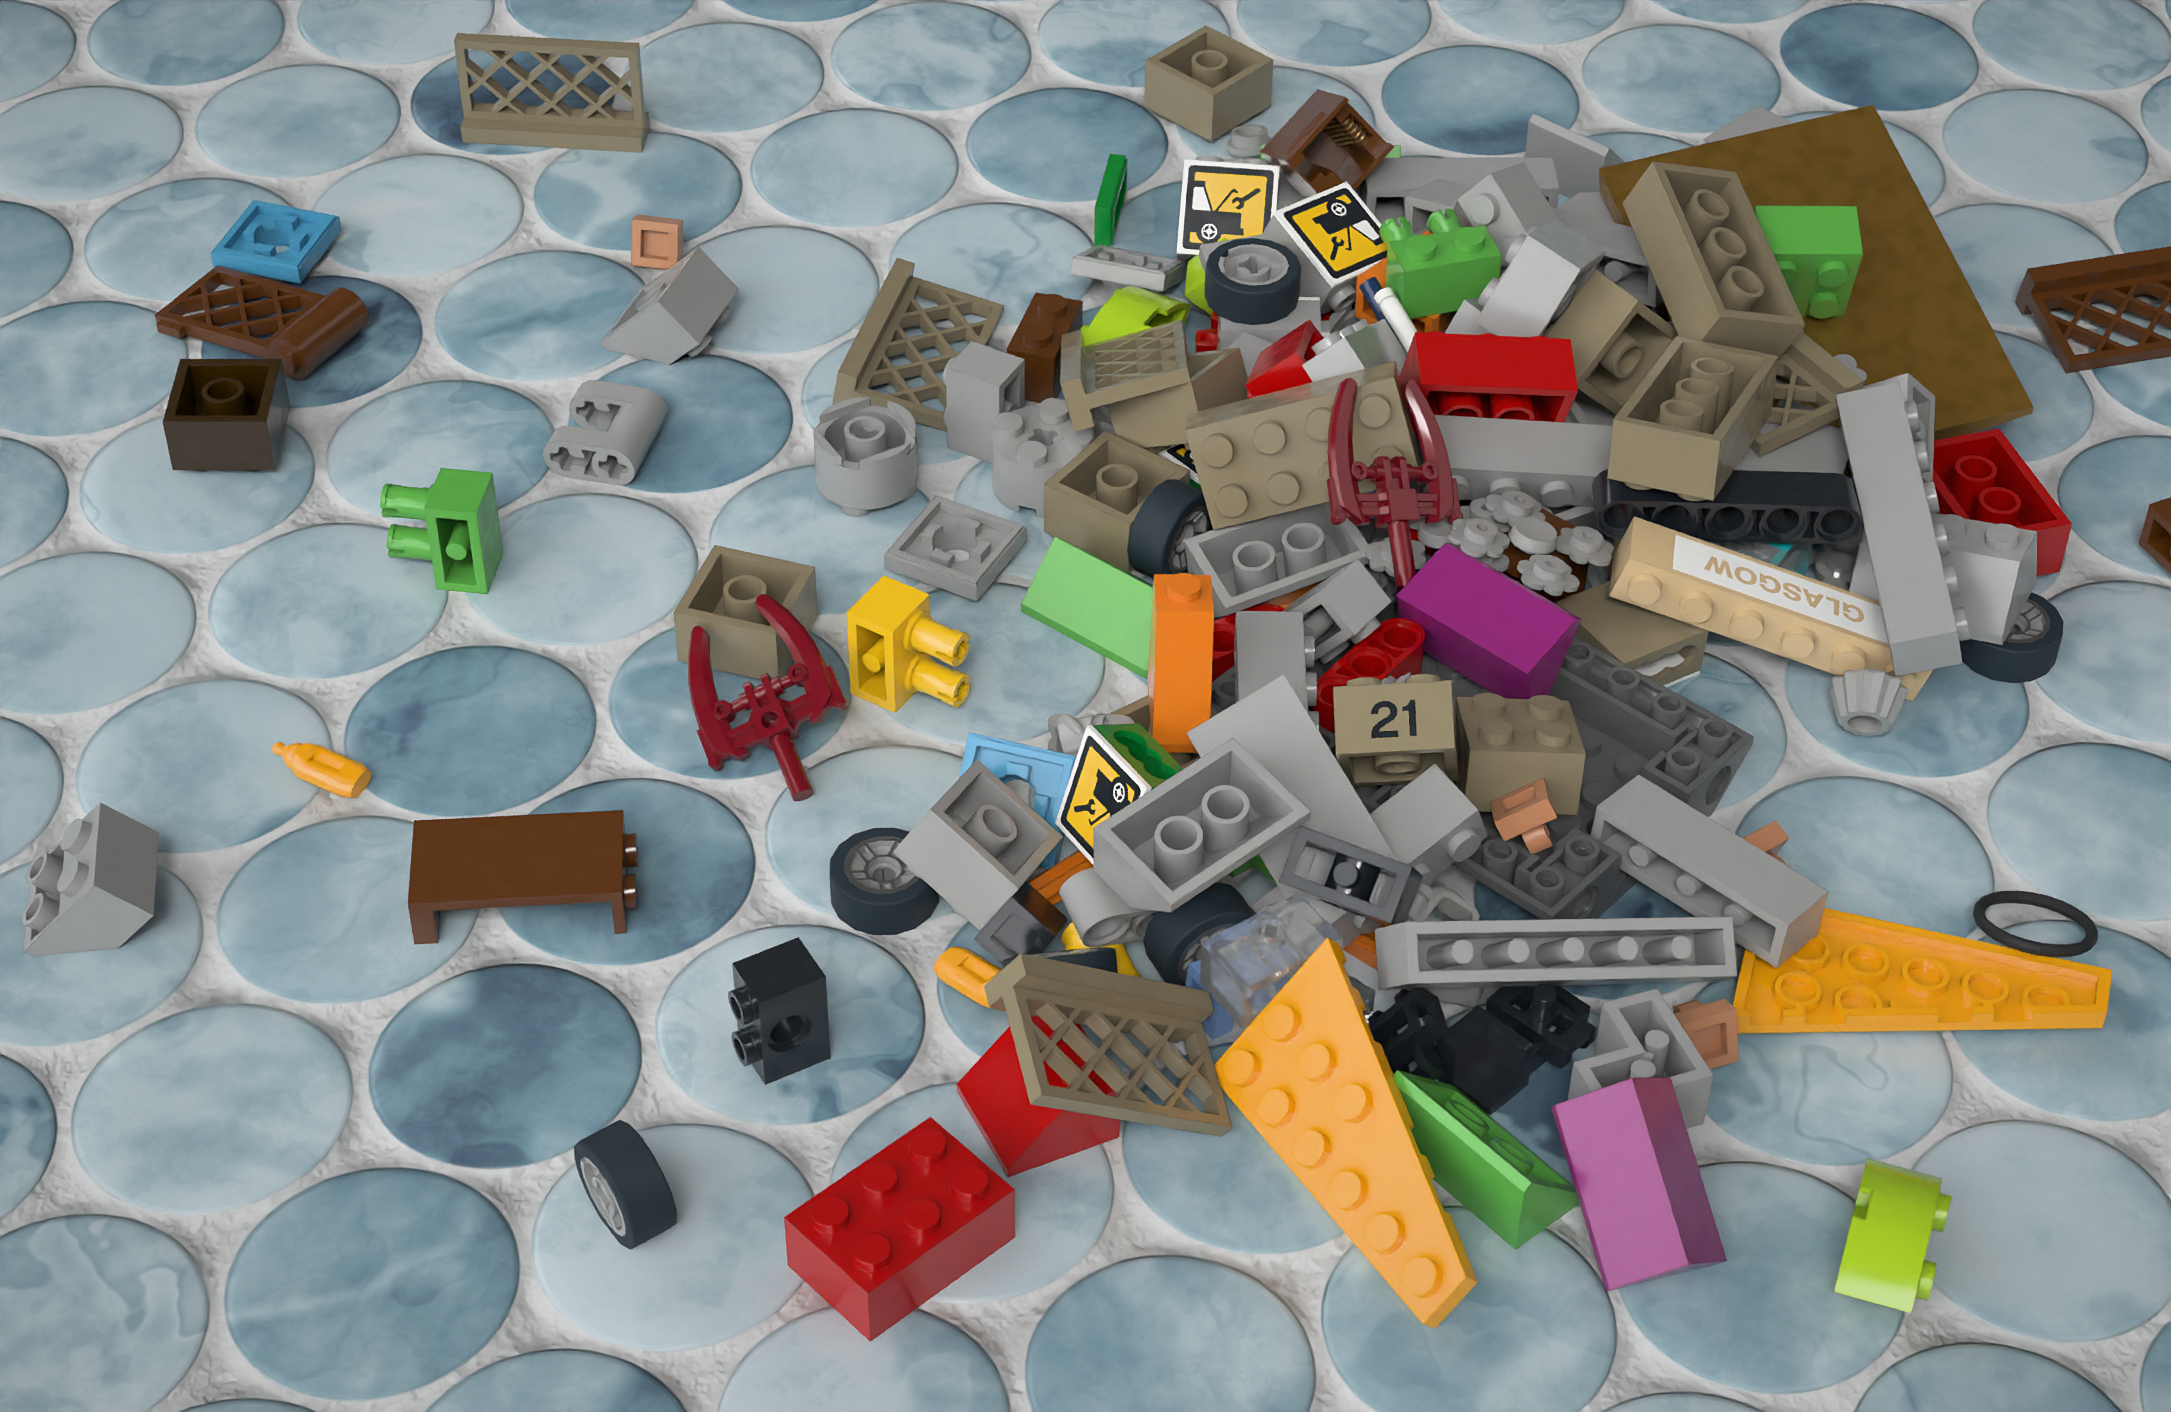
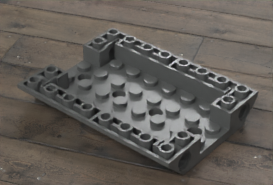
(1626, 731)

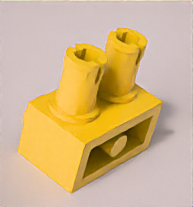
(894, 647)

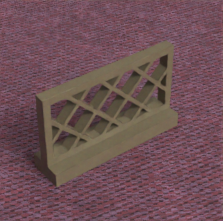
(554, 121)
(883, 337)
(1120, 368)
(1811, 378)
(1111, 1005)

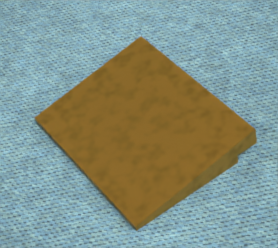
(1909, 294)

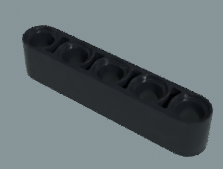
(1747, 508)

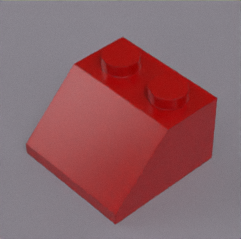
(1023, 1133)

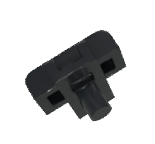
(1540, 1010)
(1416, 1041)

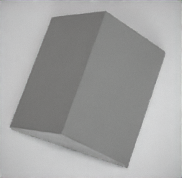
(1574, 156)

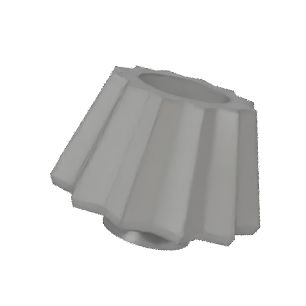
(1867, 701)

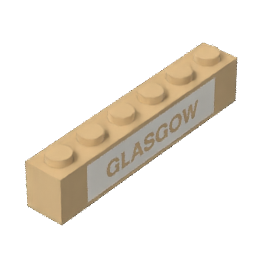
(1752, 602)

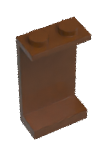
(520, 864)

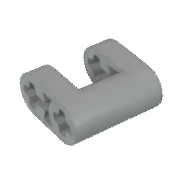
(614, 433)

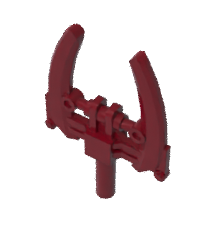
(1393, 502)
(772, 719)

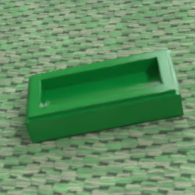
(1110, 200)

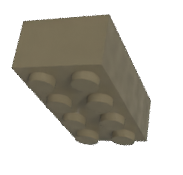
(1712, 259)
(1692, 418)
(1273, 448)

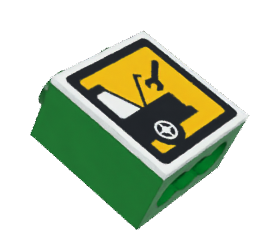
(1110, 773)

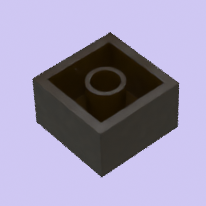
(226, 414)

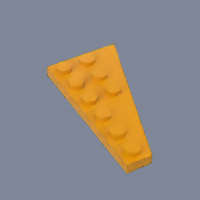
(1908, 978)
(1339, 1122)

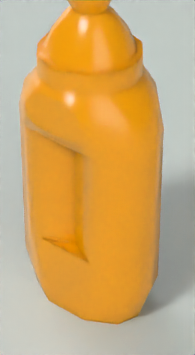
(325, 768)
(966, 973)

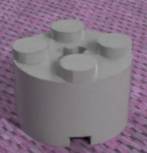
(1032, 448)
(865, 455)

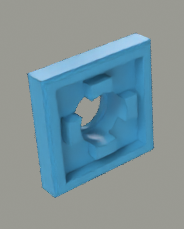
(262, 227)
(1041, 768)

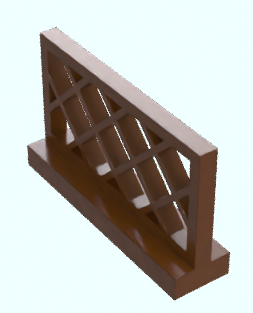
(2095, 281)

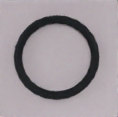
(2030, 946)

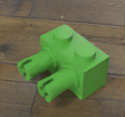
(1438, 269)
(460, 529)

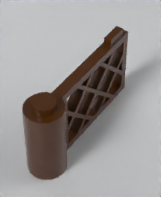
(302, 337)

